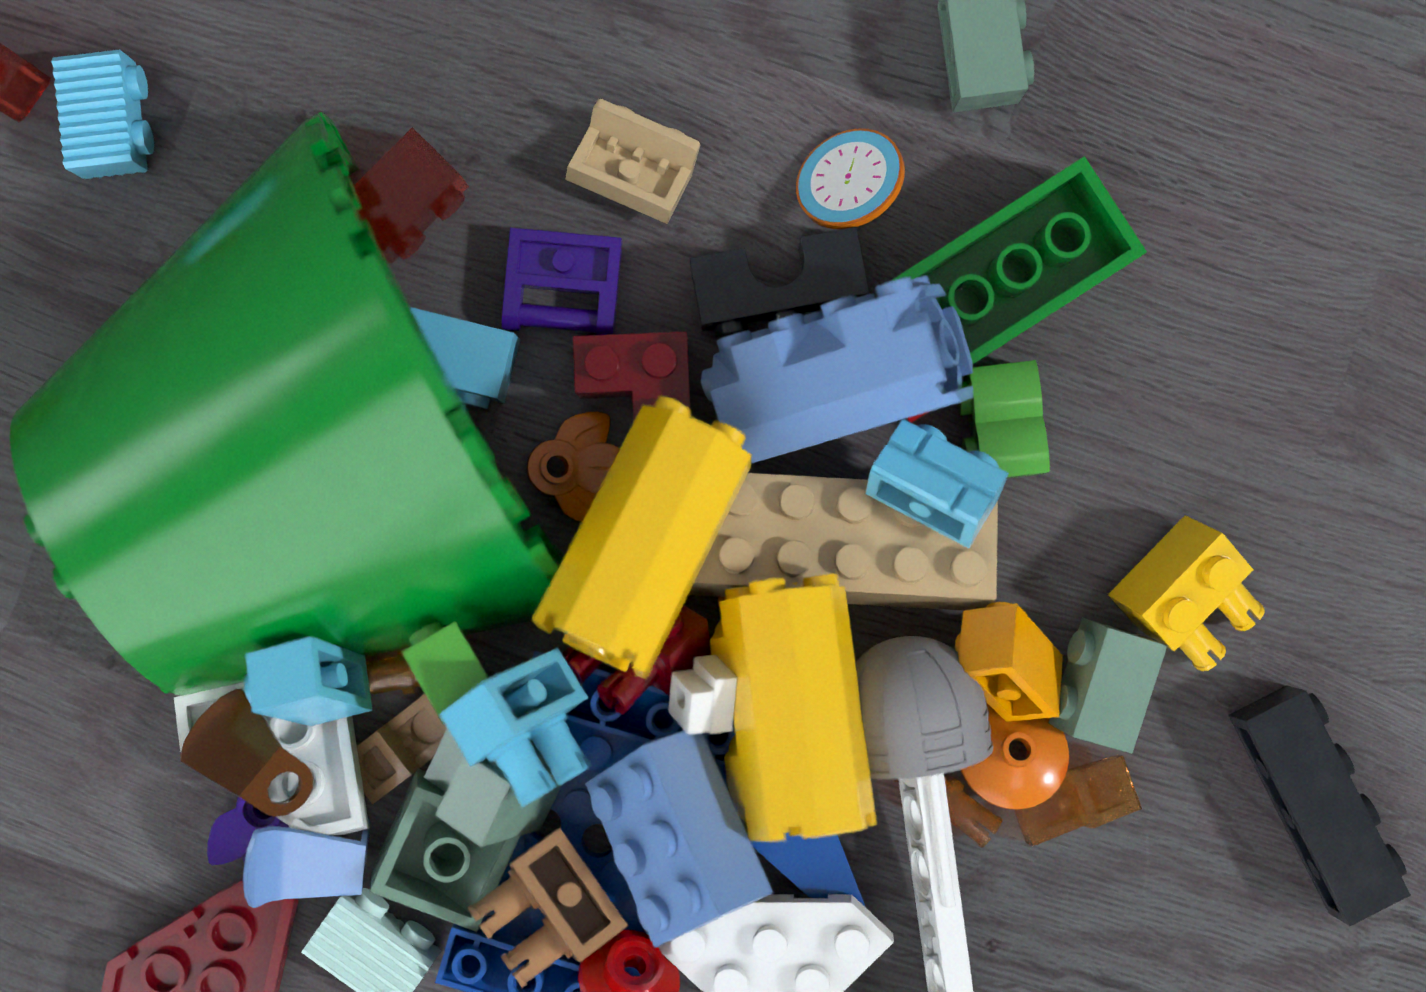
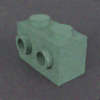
(985, 52)
(1107, 684)

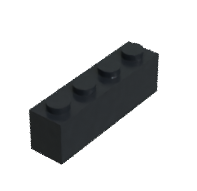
(1320, 804)

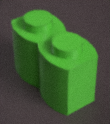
(1007, 417)

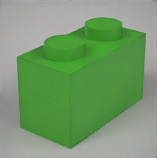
(443, 665)

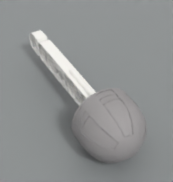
(919, 723)

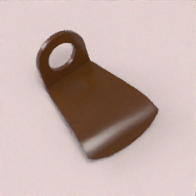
(243, 754)

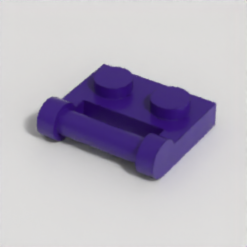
(561, 264)

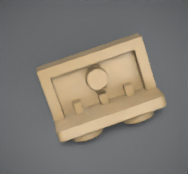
(633, 161)

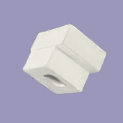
(704, 696)

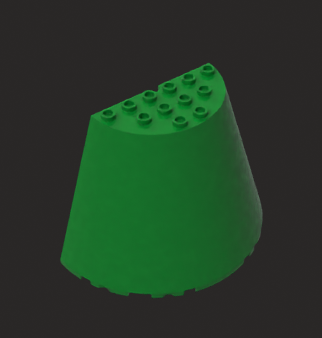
(271, 449)

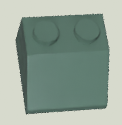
(432, 863)

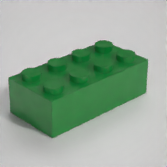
(1031, 258)

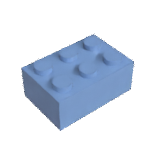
(677, 836)

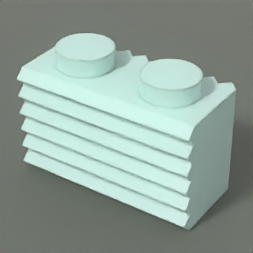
(372, 947)

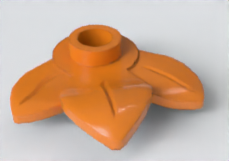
(586, 460)

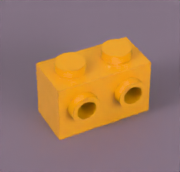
(1011, 661)

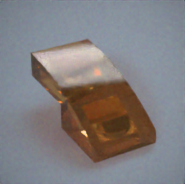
(1087, 798)

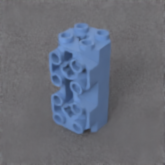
(840, 371)

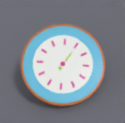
(850, 179)

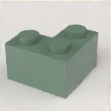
(481, 799)

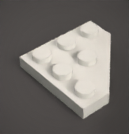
(327, 749)
(782, 946)

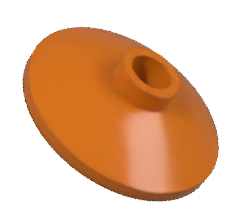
(1014, 782)

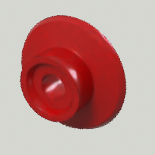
(629, 948)

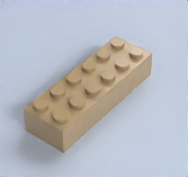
(830, 526)

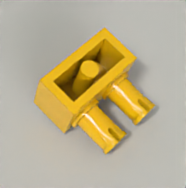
(1182, 585)

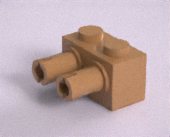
(568, 895)

